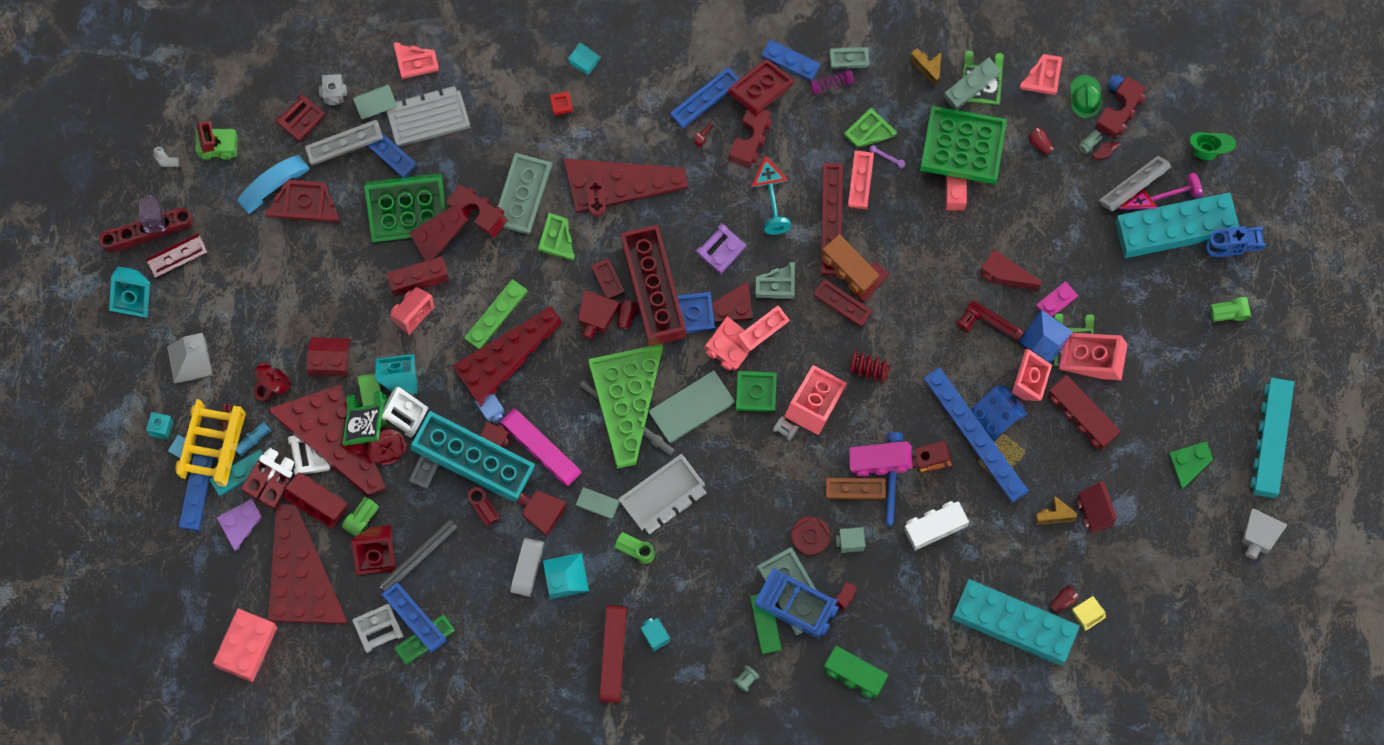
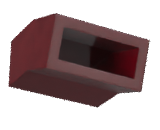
(206, 127)
(845, 598)

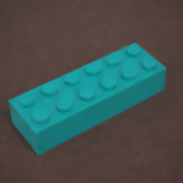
(1174, 225)
(472, 457)
(1015, 622)

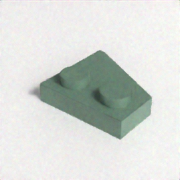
(777, 283)

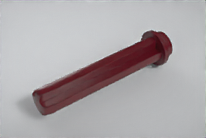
(998, 322)

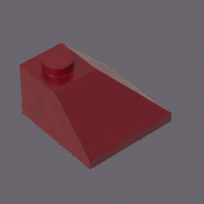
(374, 551)

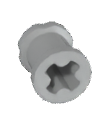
(780, 428)

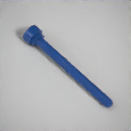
(892, 437)

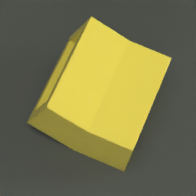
(1089, 613)

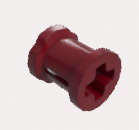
(972, 315)

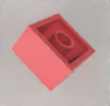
(412, 310)
(1031, 377)

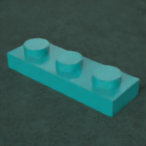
(238, 473)

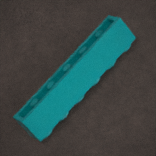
(1273, 438)

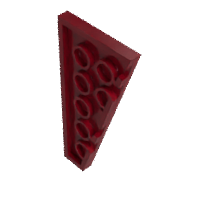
(502, 357)

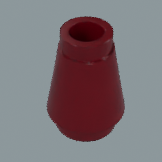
(1040, 141)
(626, 313)
(1064, 599)

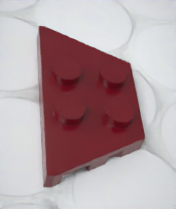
(303, 202)

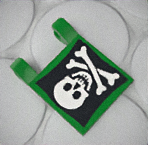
(363, 422)

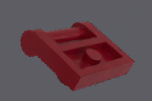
(304, 121)

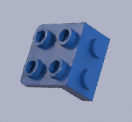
(998, 411)

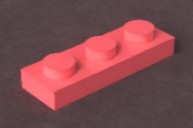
(860, 179)
(762, 329)

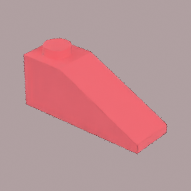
(956, 193)

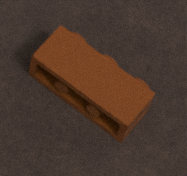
(849, 265)

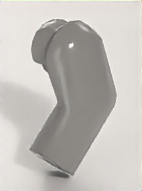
(163, 160)

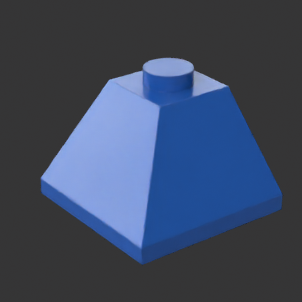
(1046, 336)

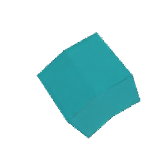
(584, 59)

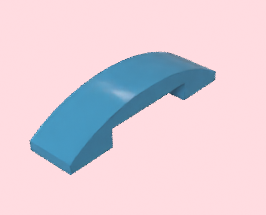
(271, 180)

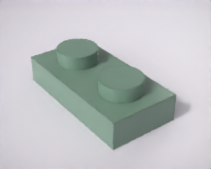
(849, 58)

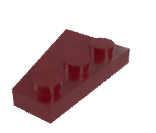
(438, 231)

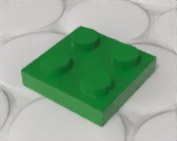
(756, 391)

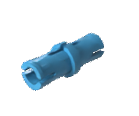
(252, 439)

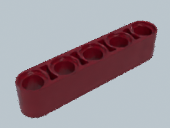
(138, 237)
(613, 654)

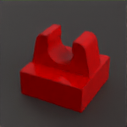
(561, 103)

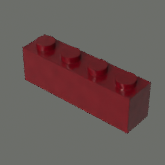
(1084, 413)

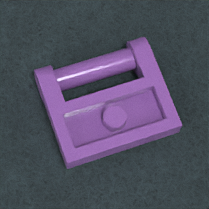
(725, 253)

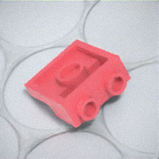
(725, 346)

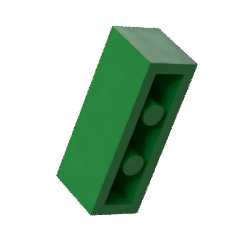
(855, 672)

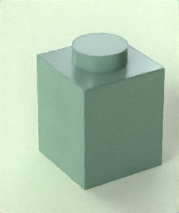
(851, 540)

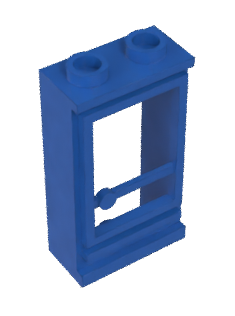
(771, 592)

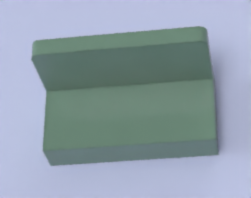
(374, 101)

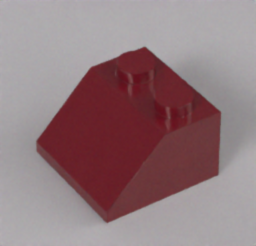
(328, 357)
(1096, 508)

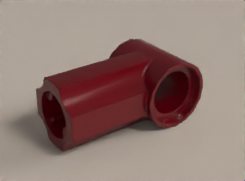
(484, 507)

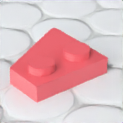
(415, 61)
(1044, 75)

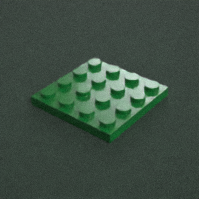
(963, 145)

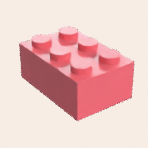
(245, 645)

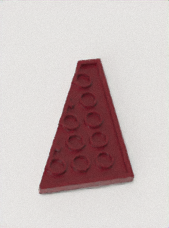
(320, 424)
(298, 579)

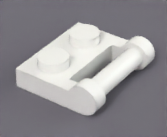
(406, 406)
(315, 463)

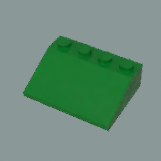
(403, 205)

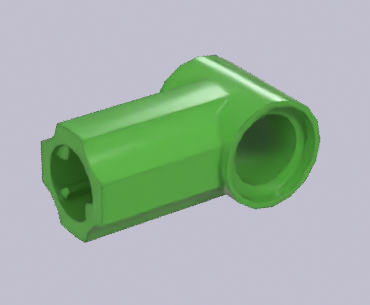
(1235, 309)
(358, 521)
(633, 547)

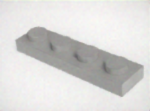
(344, 142)
(1135, 183)

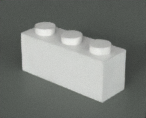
(936, 525)

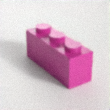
(881, 458)

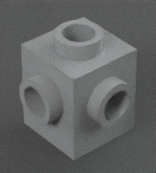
(333, 89)

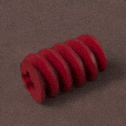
(869, 367)

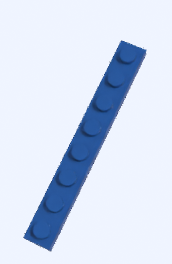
(976, 435)

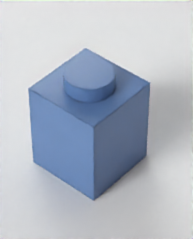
(491, 410)

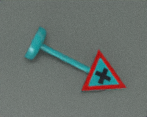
(768, 175)

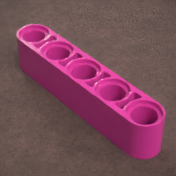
(540, 447)

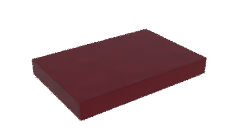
(761, 86)

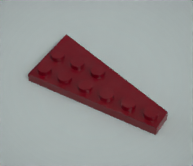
(621, 181)

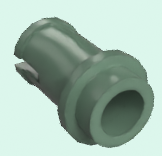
(1089, 142)

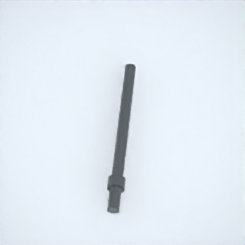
(656, 440)

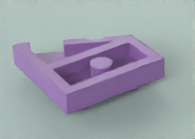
(239, 522)

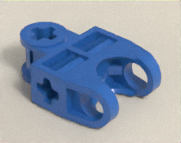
(1239, 241)

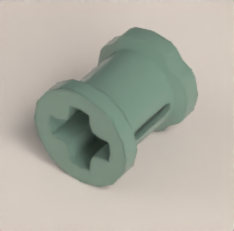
(746, 678)

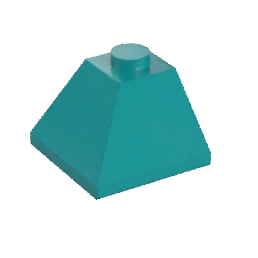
(129, 292)
(397, 372)
(565, 576)

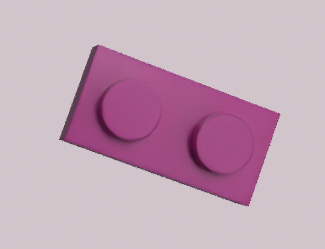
(1057, 300)

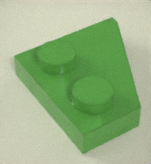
(556, 238)

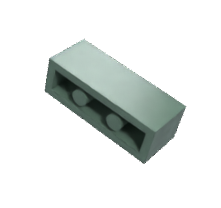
(972, 84)

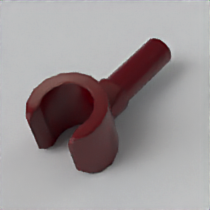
(699, 138)

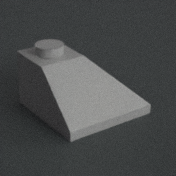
(189, 358)

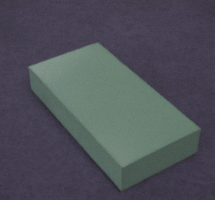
(597, 503)

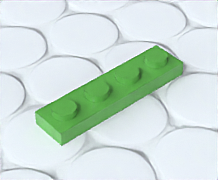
(496, 314)

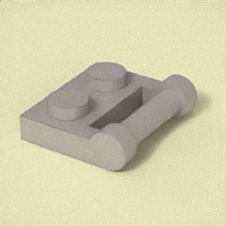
(374, 622)

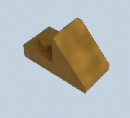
(929, 69)
(1061, 514)

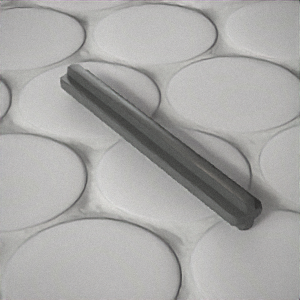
(414, 559)

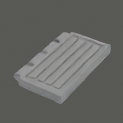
(428, 118)
(662, 493)

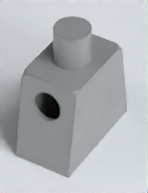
(1261, 533)

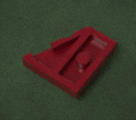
(734, 305)

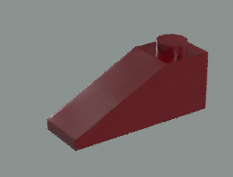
(1005, 272)

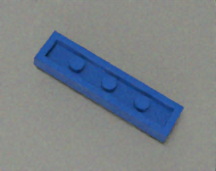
(704, 98)
(196, 495)
(414, 617)

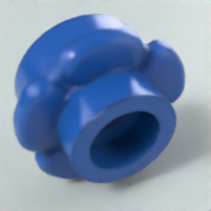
(1115, 82)

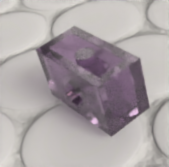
(151, 214)

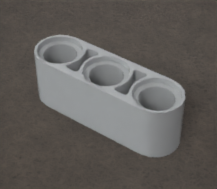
(527, 567)

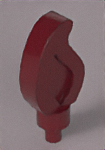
(1105, 150)

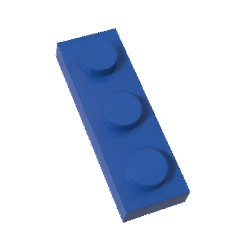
(791, 60)
(393, 156)

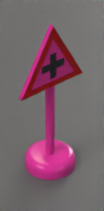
(1143, 201)

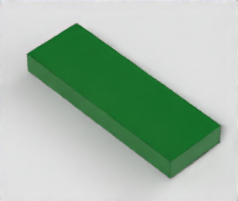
(766, 629)
(413, 647)

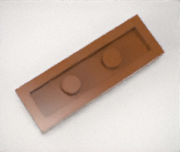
(855, 488)

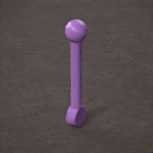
(901, 164)

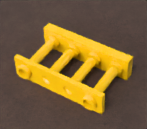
(224, 455)

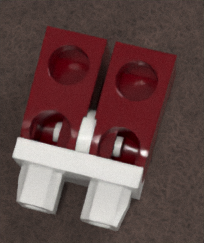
(274, 475)

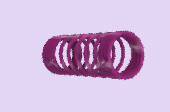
(815, 86)

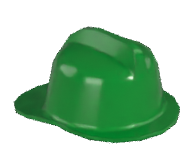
(1085, 96)
(1210, 145)

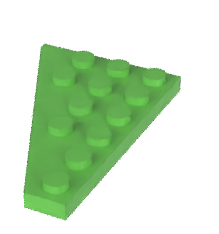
(624, 394)

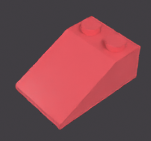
(1094, 355)
(815, 400)

